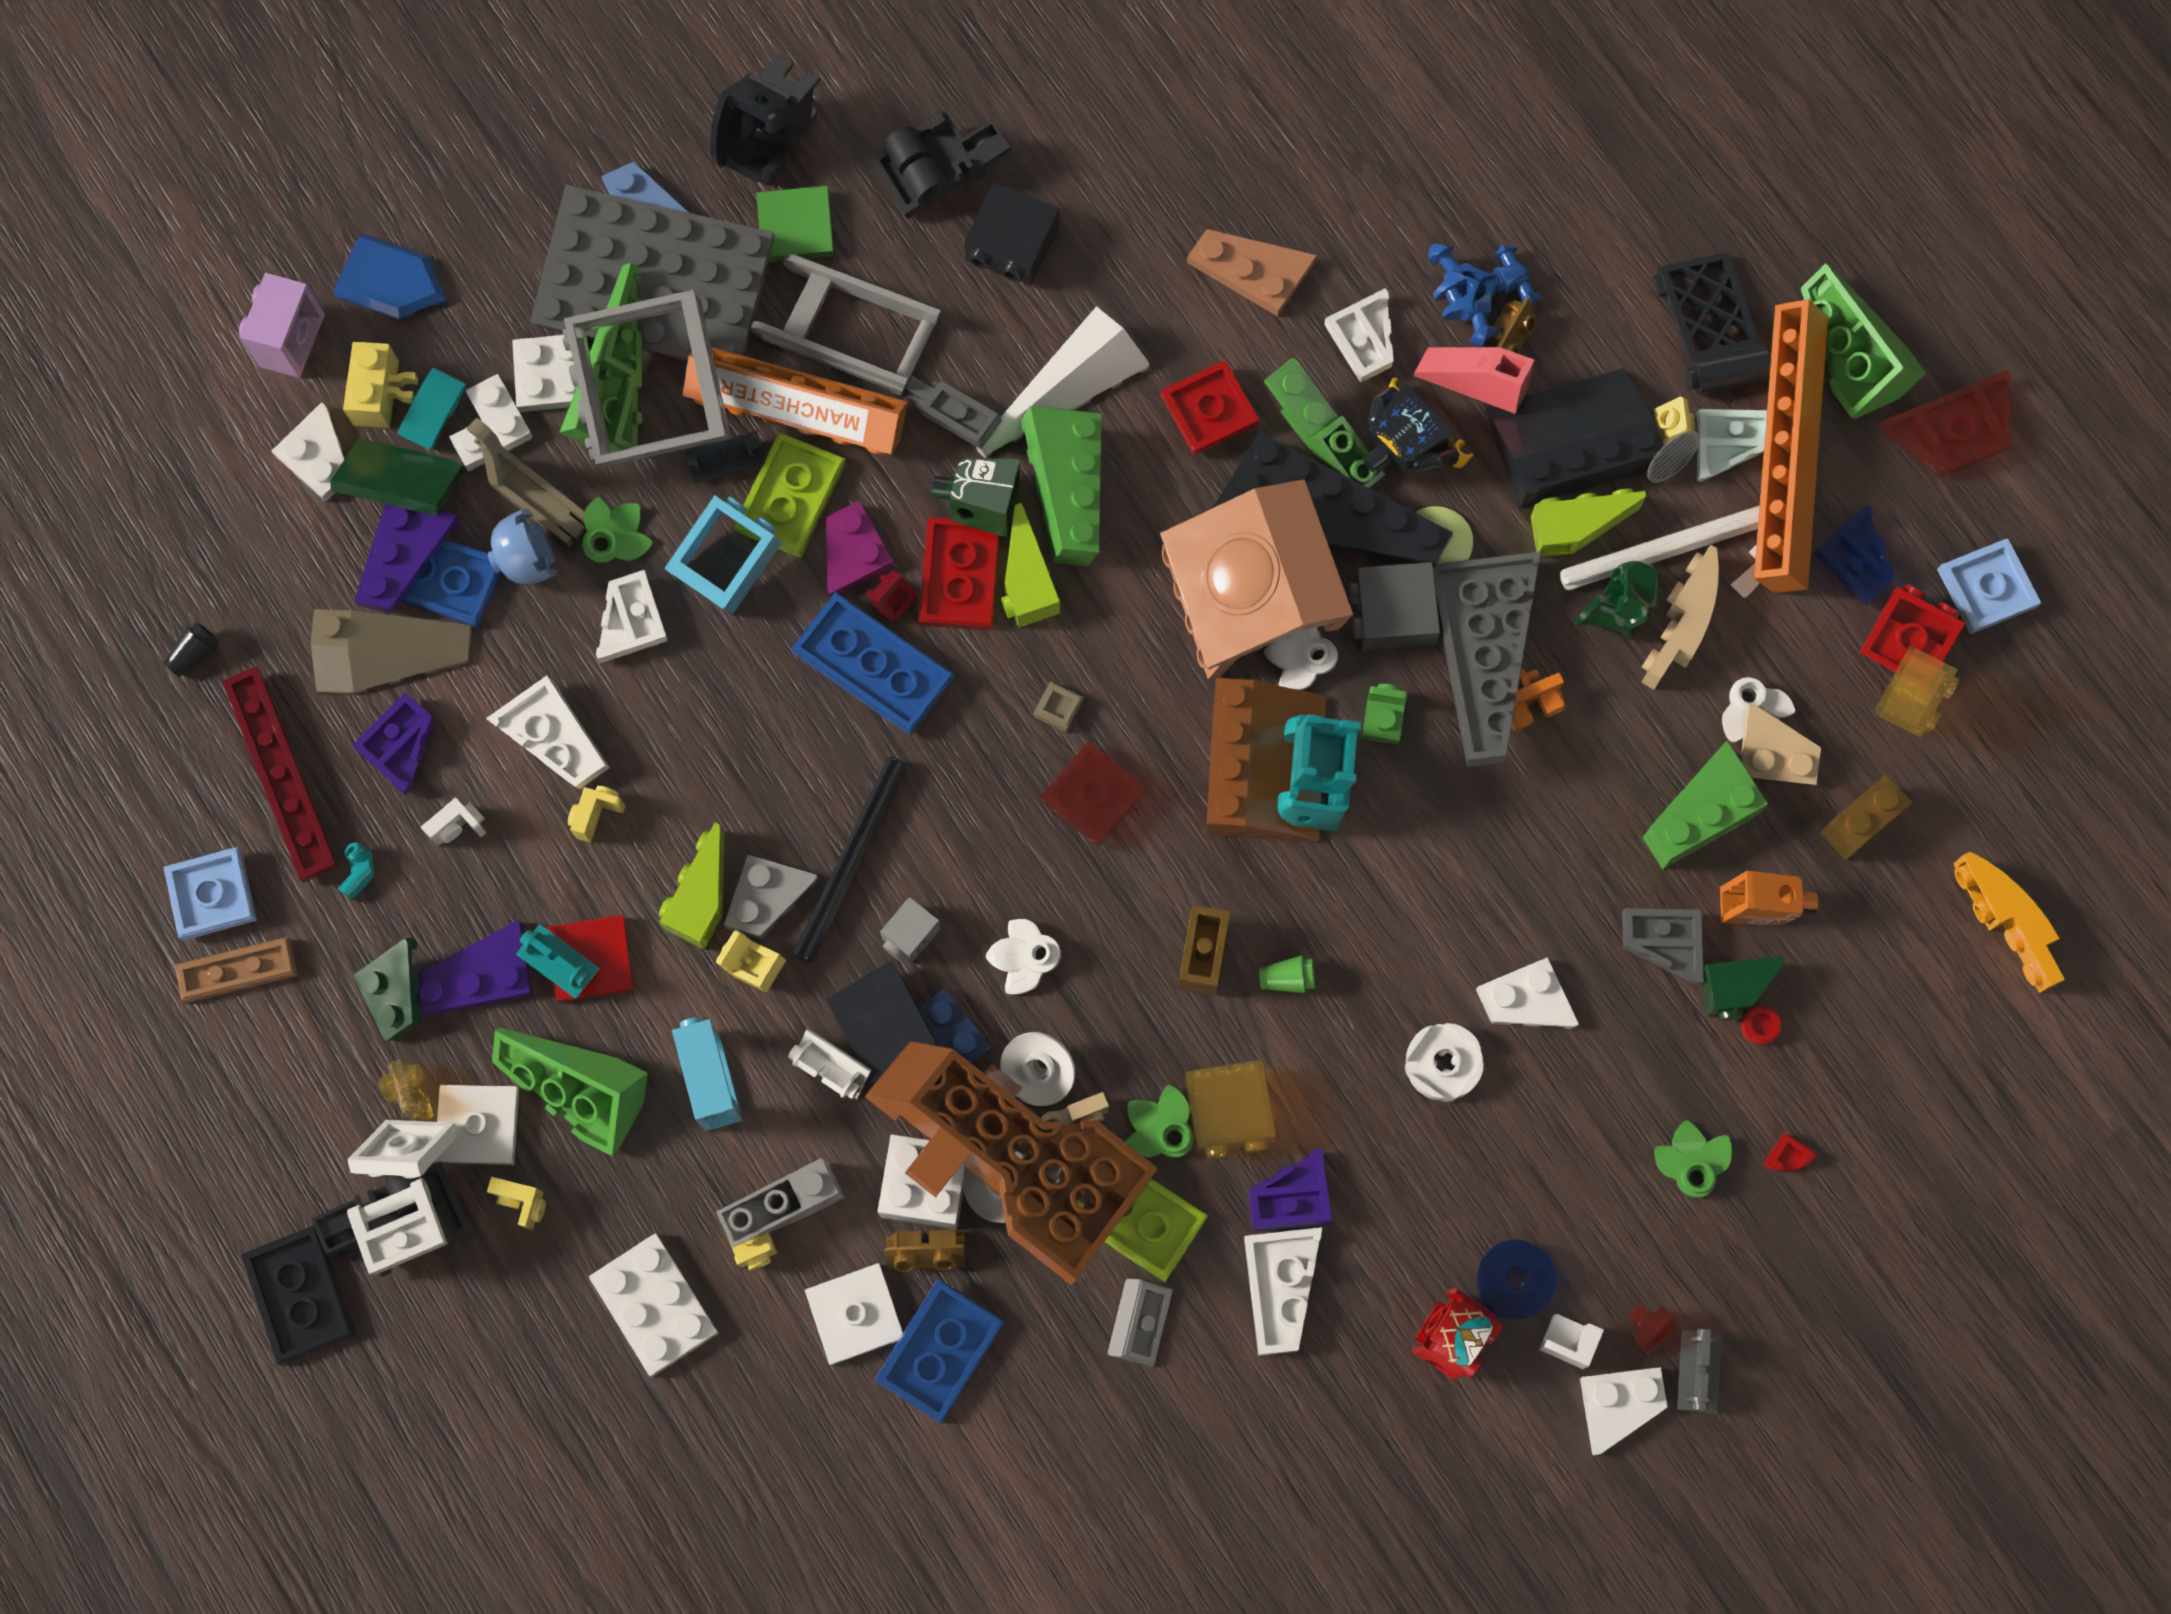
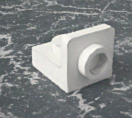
(449, 821)

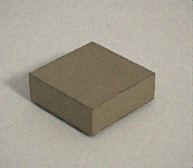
(1058, 707)

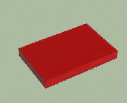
(959, 576)

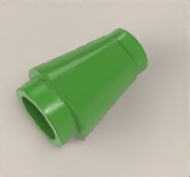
(1288, 975)

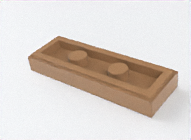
(236, 970)

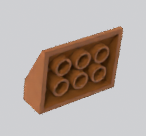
(1253, 761)

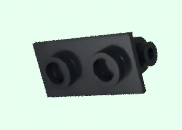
(725, 456)

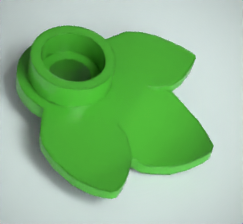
(617, 528)
(1156, 1121)
(1694, 1154)

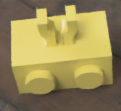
(374, 385)

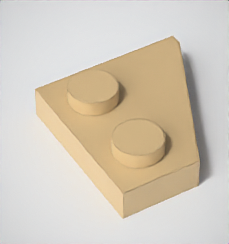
(1776, 750)

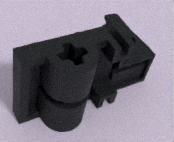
(931, 160)
(338, 1235)

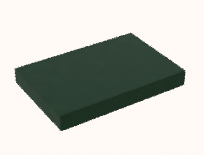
(397, 476)

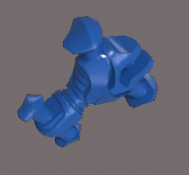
(1473, 290)

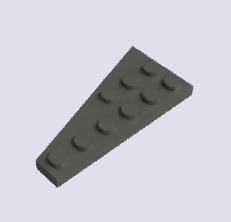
(1484, 632)

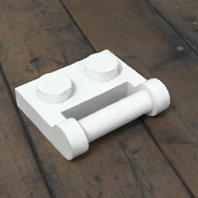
(401, 1238)

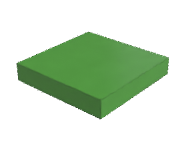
(798, 220)

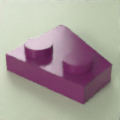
(853, 549)

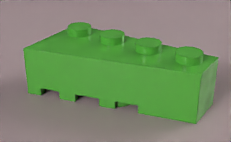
(1066, 467)

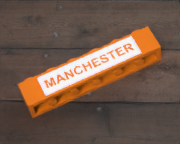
(804, 402)

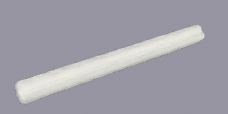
(1662, 547)

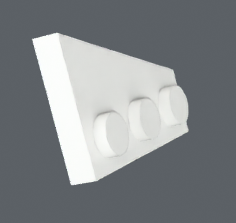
(551, 731)

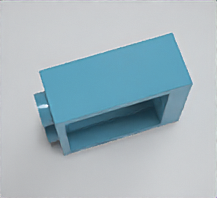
(749, 571)
(706, 1073)

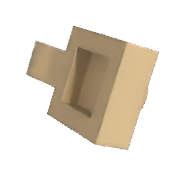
(1086, 1109)

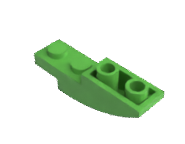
(1318, 425)

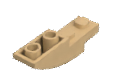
(1690, 617)

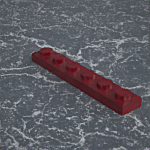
(280, 774)

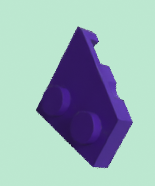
(397, 742)
(1293, 1197)

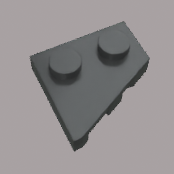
(1666, 939)

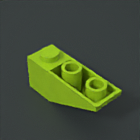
(1572, 524)
(698, 901)

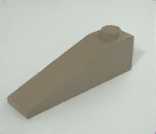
(374, 649)

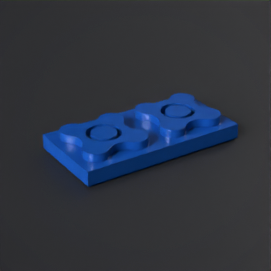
(873, 663)

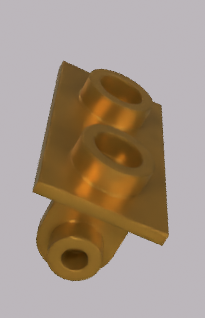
(1516, 322)
(907, 1252)

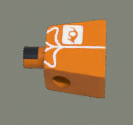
(1765, 899)

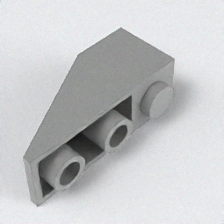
(781, 1203)

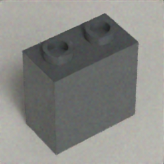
(1395, 606)

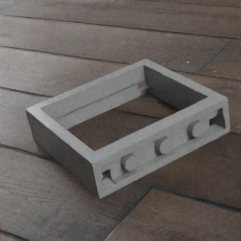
(583, 376)

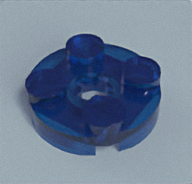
(1526, 1260)

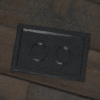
(880, 1018)
(297, 1295)

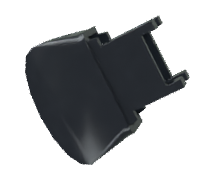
(766, 104)

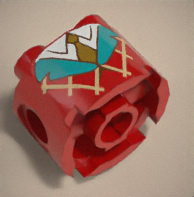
(1456, 1335)

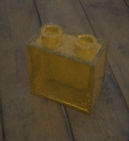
(1230, 1108)

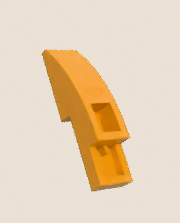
(2005, 903)

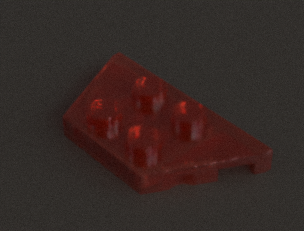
(1957, 426)

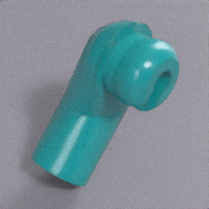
(361, 869)

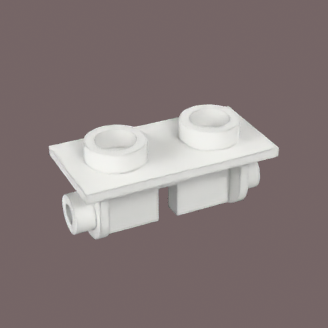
(835, 1066)

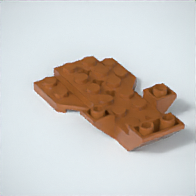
(982, 1125)

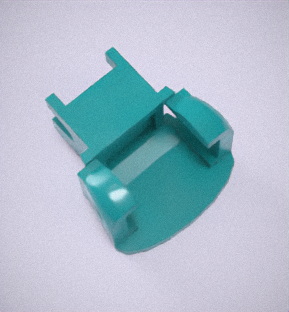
(1322, 764)

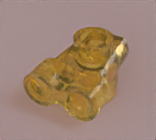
(403, 1087)

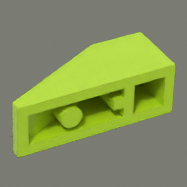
(1027, 581)

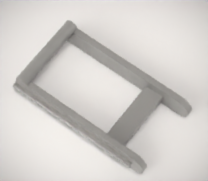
(818, 284)

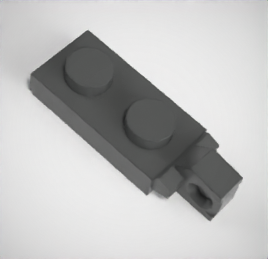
(954, 411)

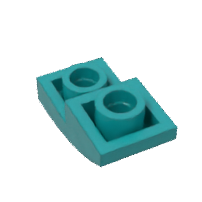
(431, 408)

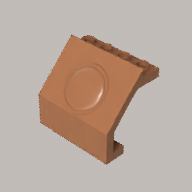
(1254, 574)

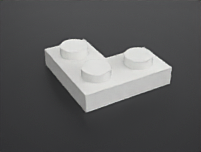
(499, 414)

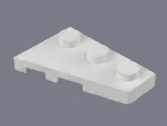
(1280, 1285)

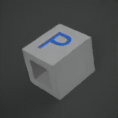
(909, 931)

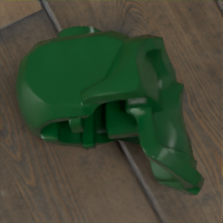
(1626, 601)

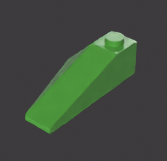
(1862, 352)
(583, 1086)

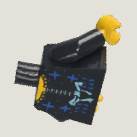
(1409, 434)

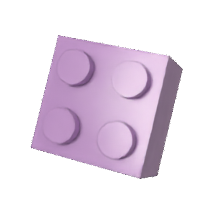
(281, 325)

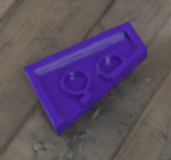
(398, 554)

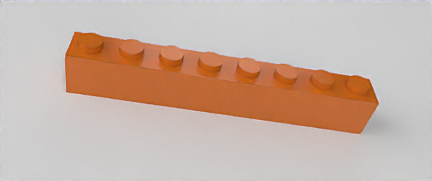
(1791, 447)

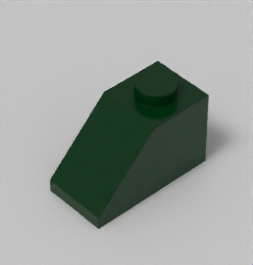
(1737, 985)

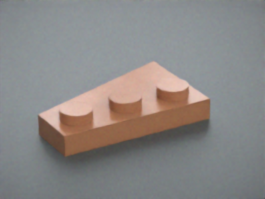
(1252, 268)

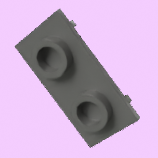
(1699, 1371)

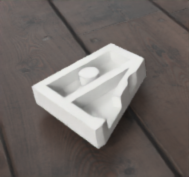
(313, 451)
(1528, 998)

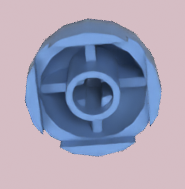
(521, 550)

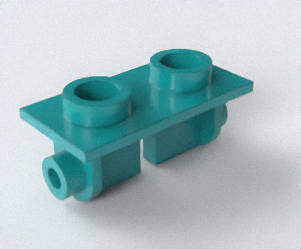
(556, 960)

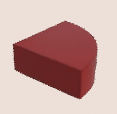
(1789, 1155)

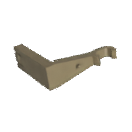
(527, 488)

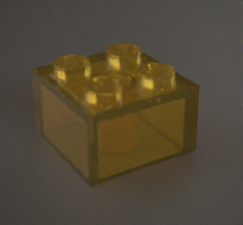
(1916, 692)

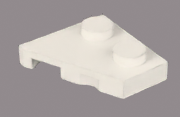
(1364, 335)
(629, 618)
(1620, 1404)

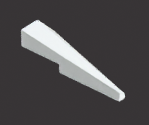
(1087, 364)

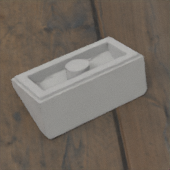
(1140, 1322)

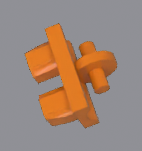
(1545, 692)

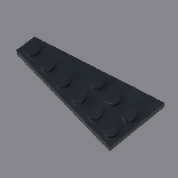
(1347, 511)

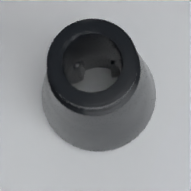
(190, 649)

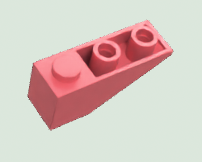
(1480, 373)

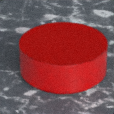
(1761, 1025)

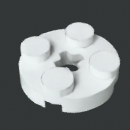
(1439, 1040)

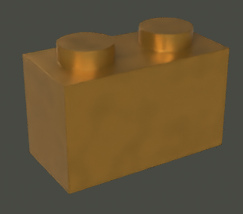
(1865, 817)
(1203, 950)

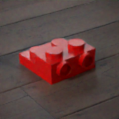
(1911, 622)

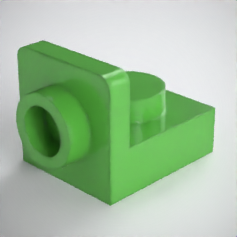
(1384, 714)

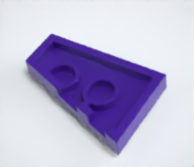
(477, 975)

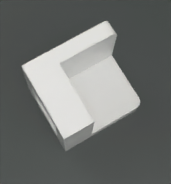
(1571, 1341)

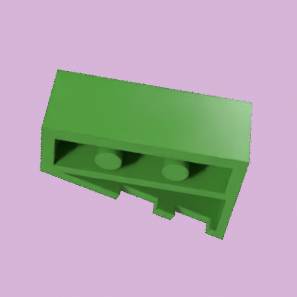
(1706, 809)

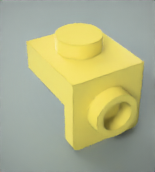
(1674, 419)
(585, 815)
(750, 961)

